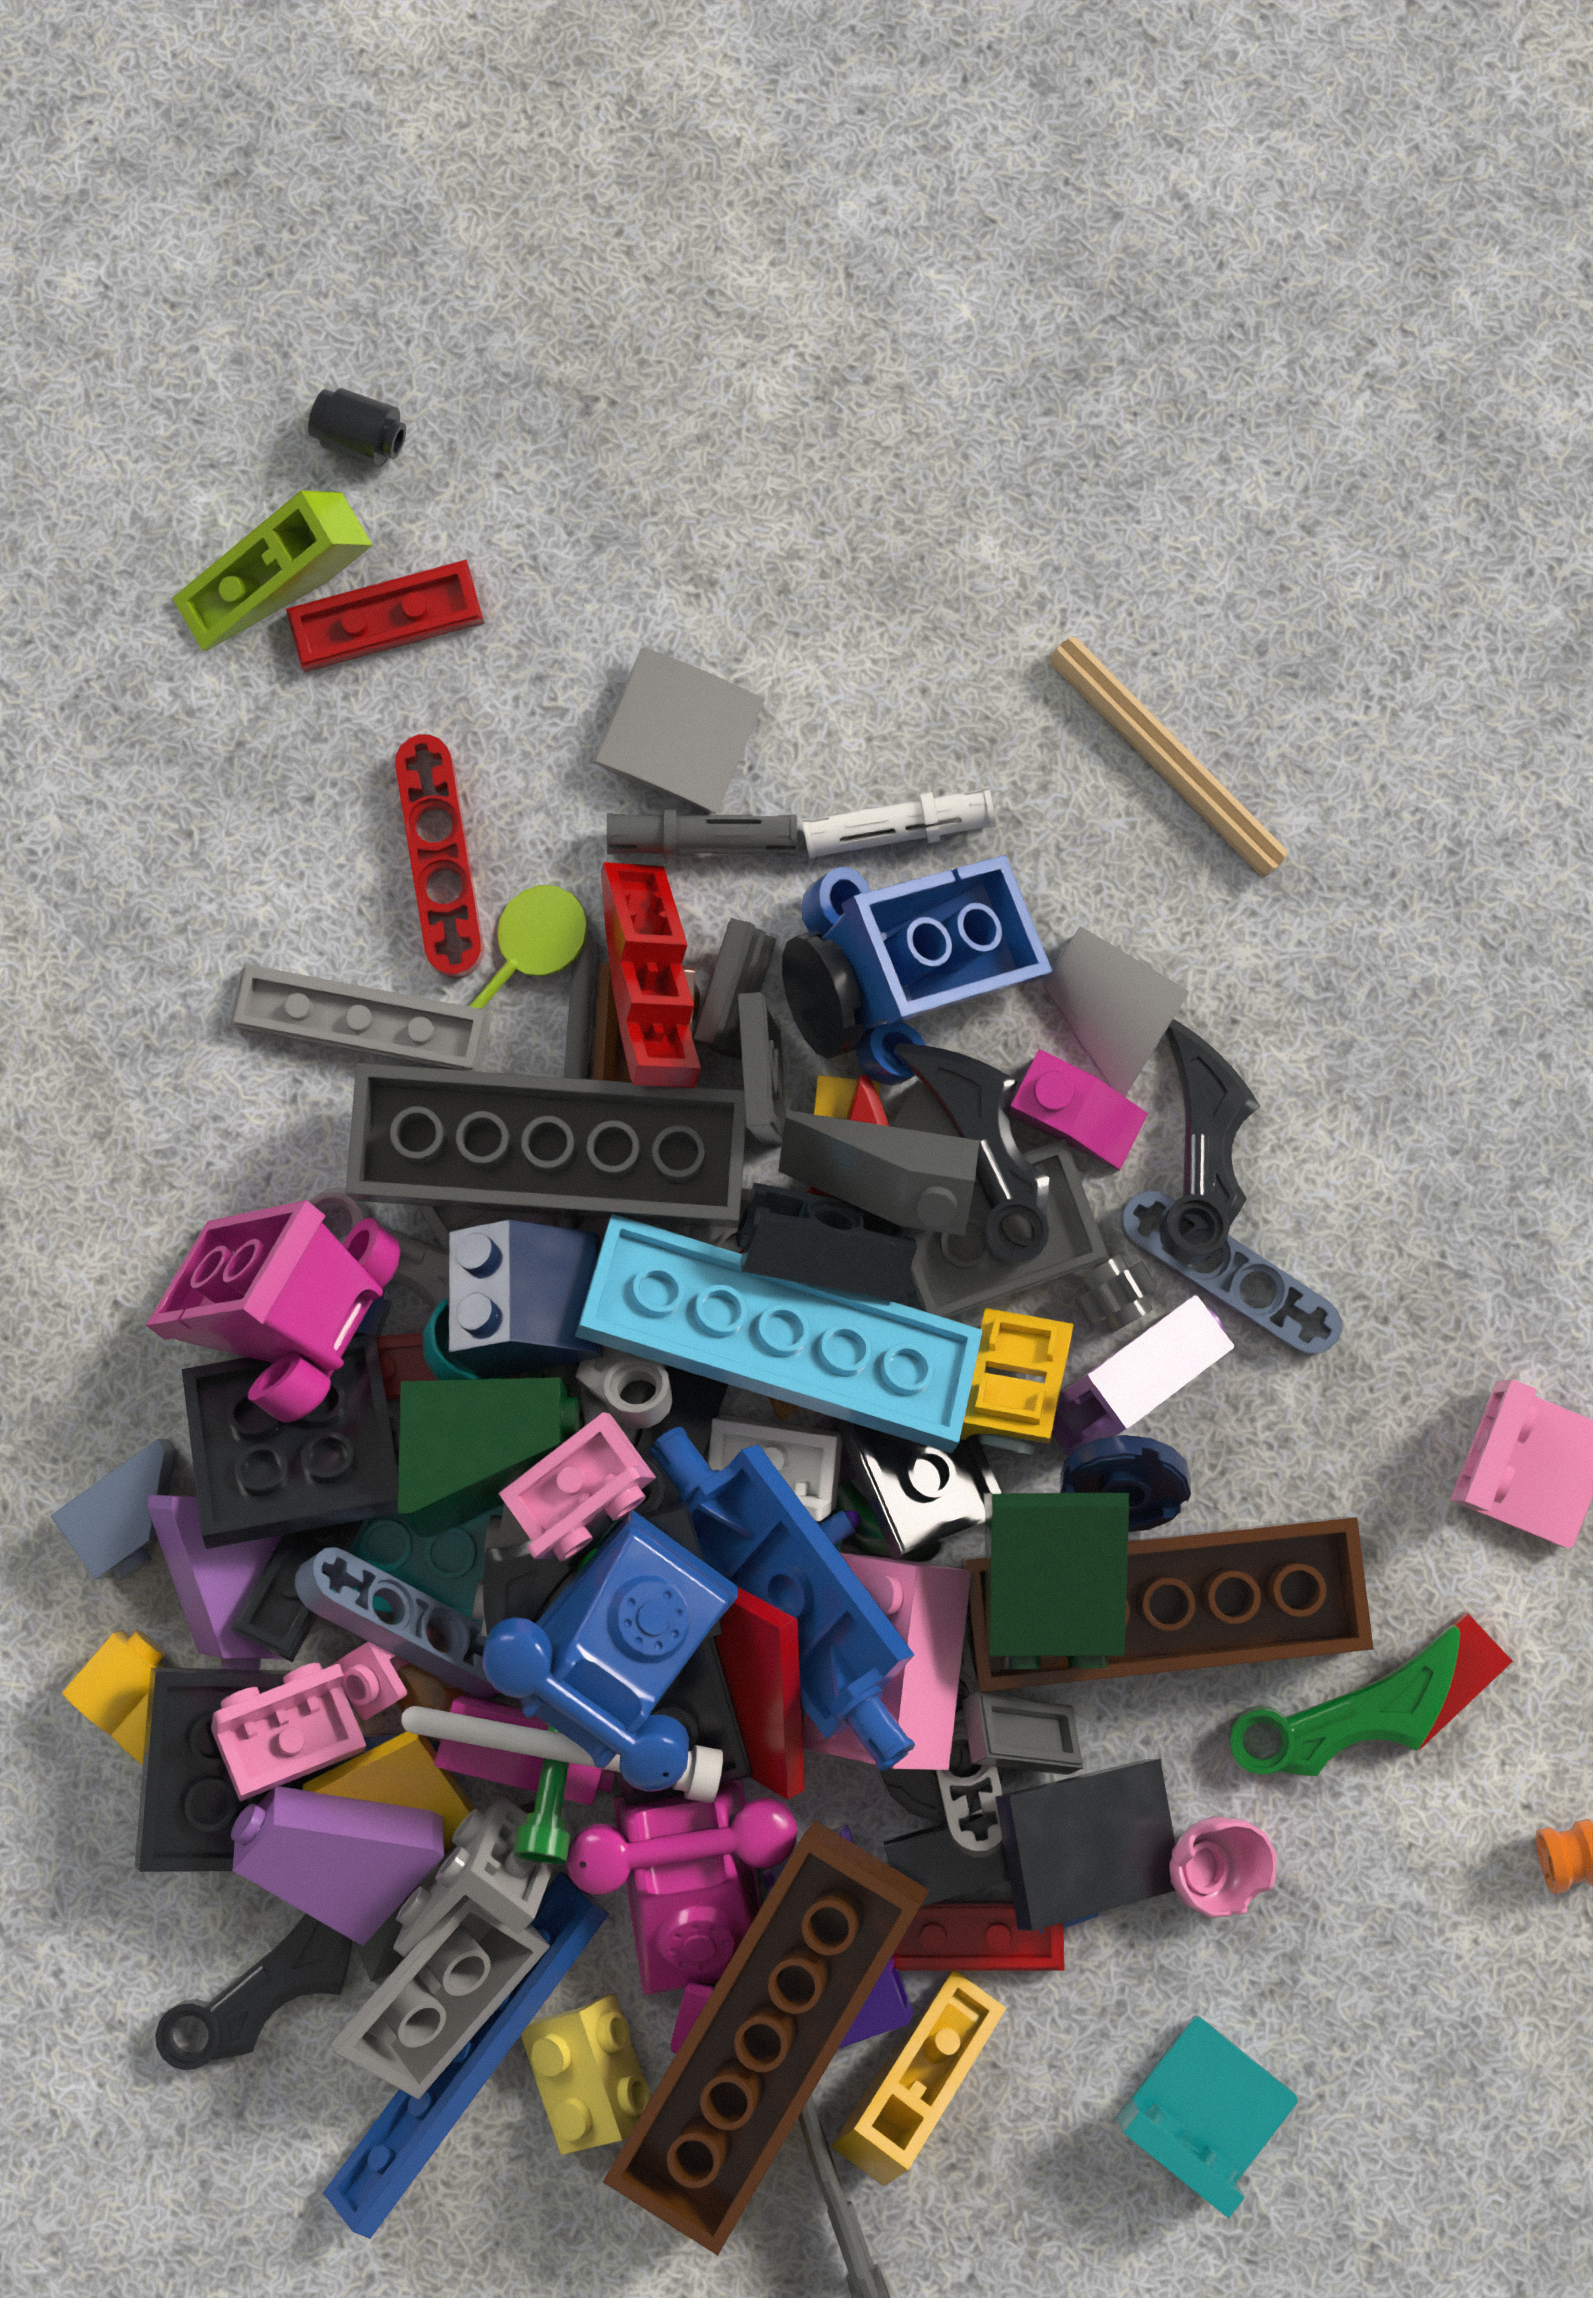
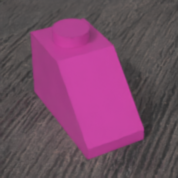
(1077, 1108)

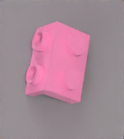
(578, 1487)
(286, 1730)

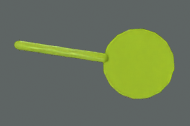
(538, 936)

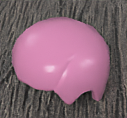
(1222, 1866)

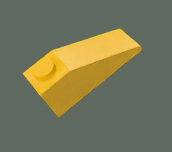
(918, 2080)

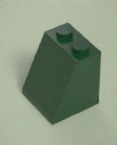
(472, 1441)
(1055, 1577)

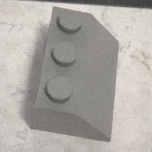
(438, 1997)

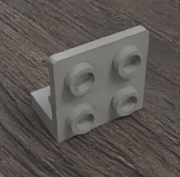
(484, 1870)

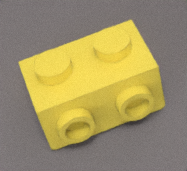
(587, 2074)

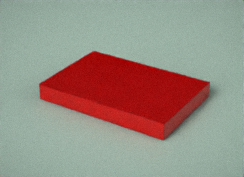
(764, 1681)

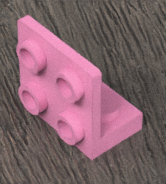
(1529, 1465)

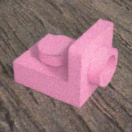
(372, 1678)

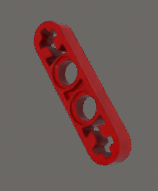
(439, 856)

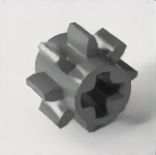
(1116, 1293)

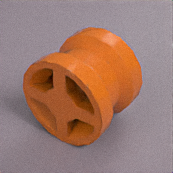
(1566, 1855)

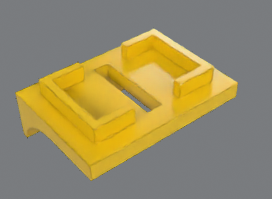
(1012, 1404)

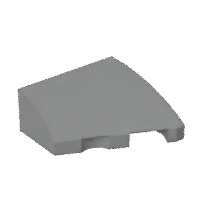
(1113, 1005)

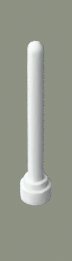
(698, 1782)

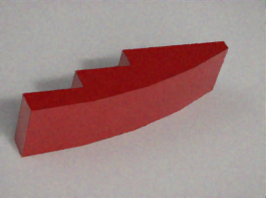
(648, 975)

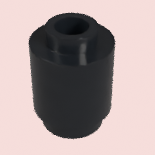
(357, 426)

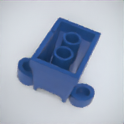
(924, 947)
(614, 1650)

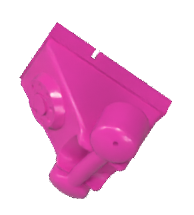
(280, 1294)
(685, 1876)

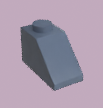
(111, 1518)

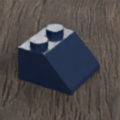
(519, 1296)

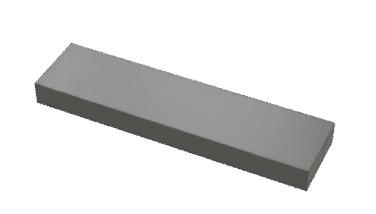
(361, 1019)

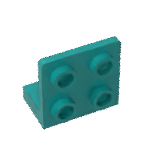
(1206, 2112)

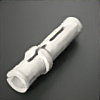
(900, 822)

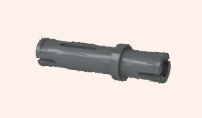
(714, 834)

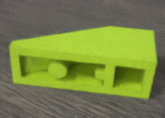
(273, 566)

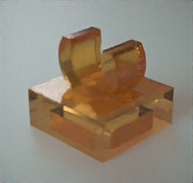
(425, 1690)

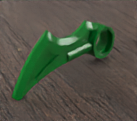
(1390, 1709)

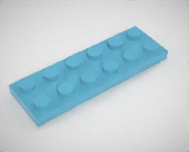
(780, 1337)

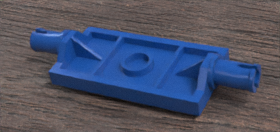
(774, 1549)

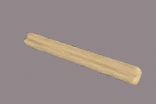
(1168, 756)

